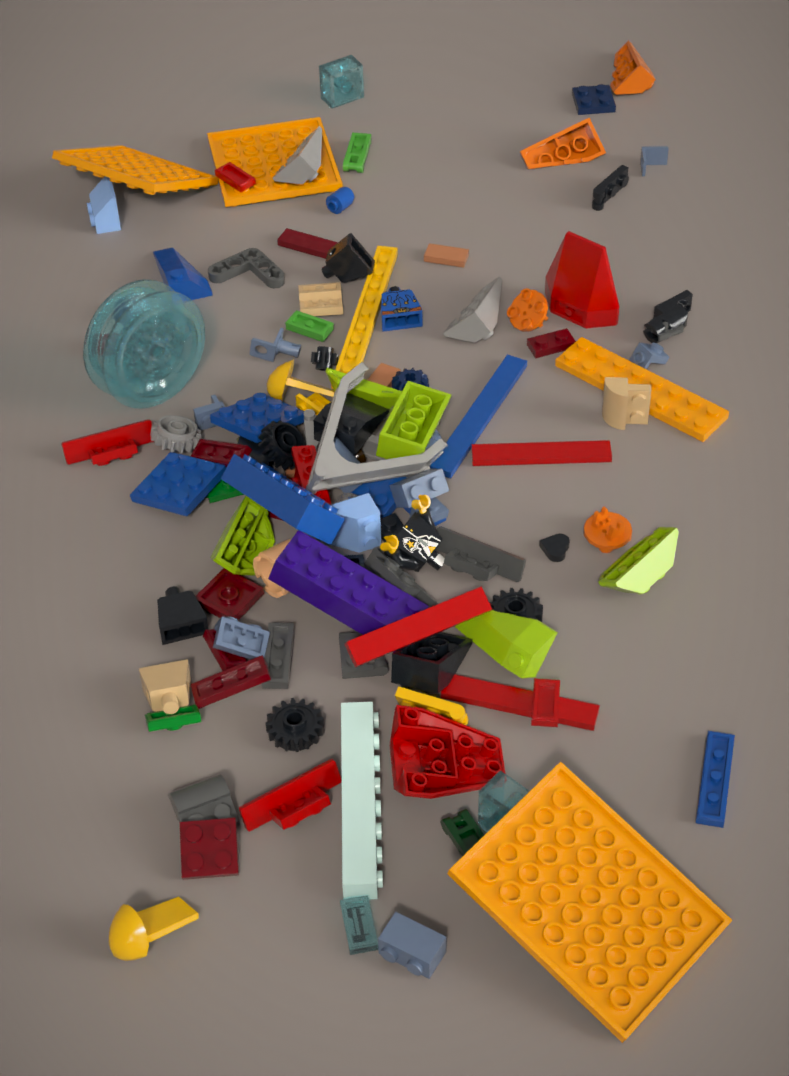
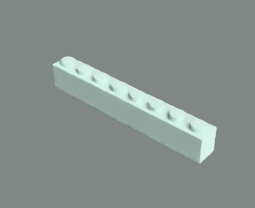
(358, 801)

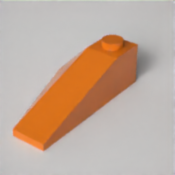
(631, 72)
(570, 146)

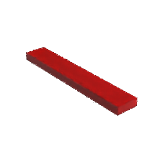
(541, 453)
(418, 626)
(517, 701)

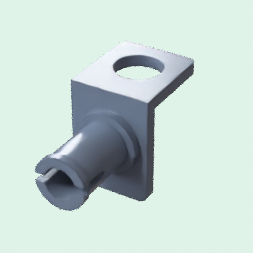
(275, 348)

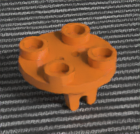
(528, 310)
(607, 530)

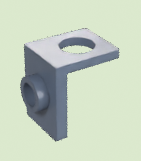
(653, 156)

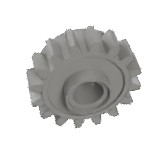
(175, 433)

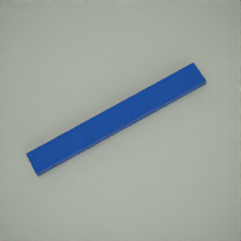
(480, 415)

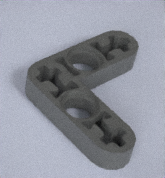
(249, 259)

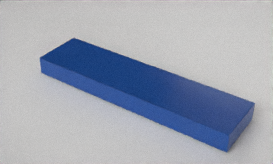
(715, 779)

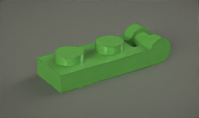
(357, 152)

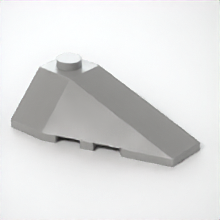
(303, 162)
(479, 317)

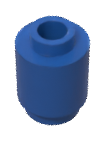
(340, 200)

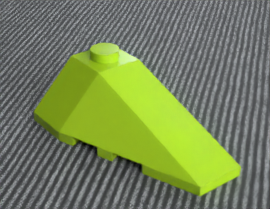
(511, 640)

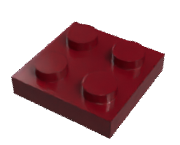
(229, 595)
(209, 848)

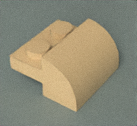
(625, 402)

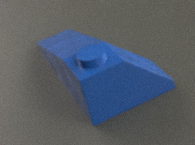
(181, 275)

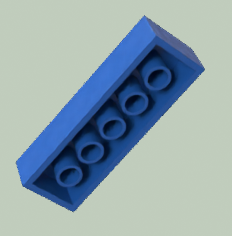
(283, 498)

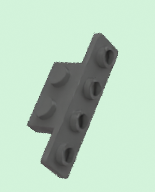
(478, 558)
(389, 570)

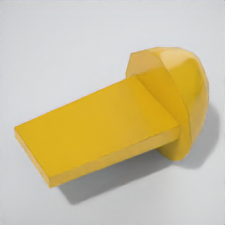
(281, 378)
(134, 930)

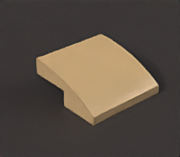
(321, 299)

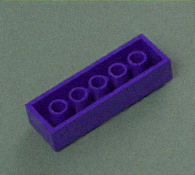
(340, 586)

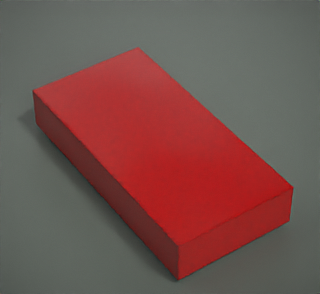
(235, 177)
(545, 702)

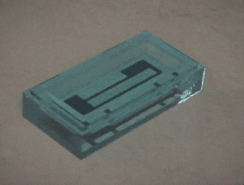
(359, 925)

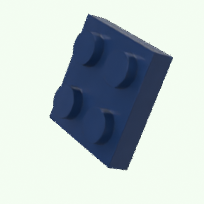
(593, 99)

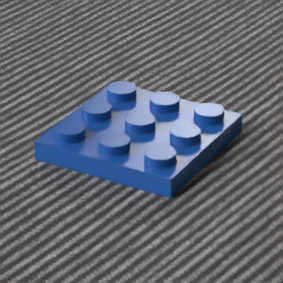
(254, 413)
(178, 483)

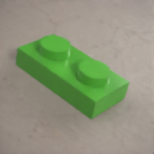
(309, 326)

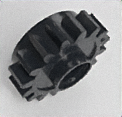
(278, 442)
(518, 604)
(294, 725)

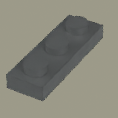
(279, 655)

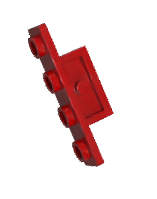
(108, 444)
(304, 460)
(293, 799)

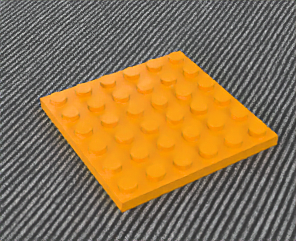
(261, 154)
(135, 168)

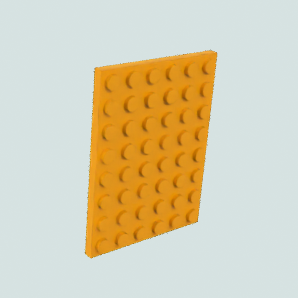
(590, 900)

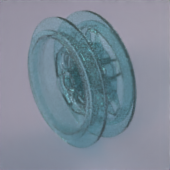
(144, 343)

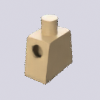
(167, 685)

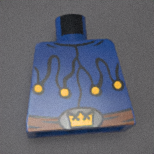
(400, 310)

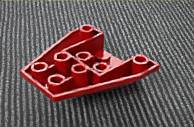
(582, 284)
(440, 755)

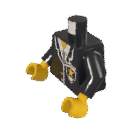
(416, 540)

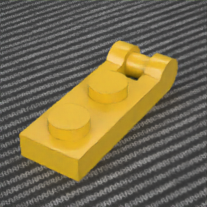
(439, 706)

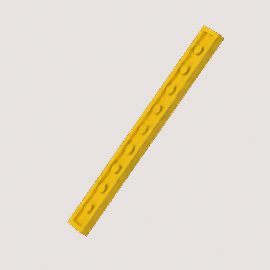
(367, 310)

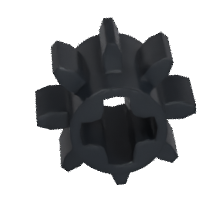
(324, 358)

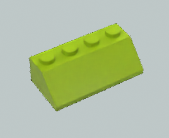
(412, 421)

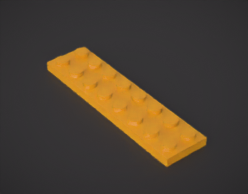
(668, 401)

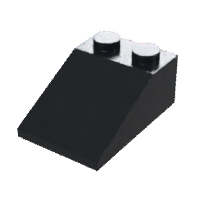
(356, 422)
(429, 662)

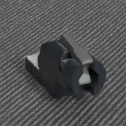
(669, 317)

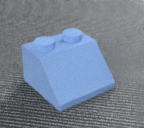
(103, 207)
(361, 524)

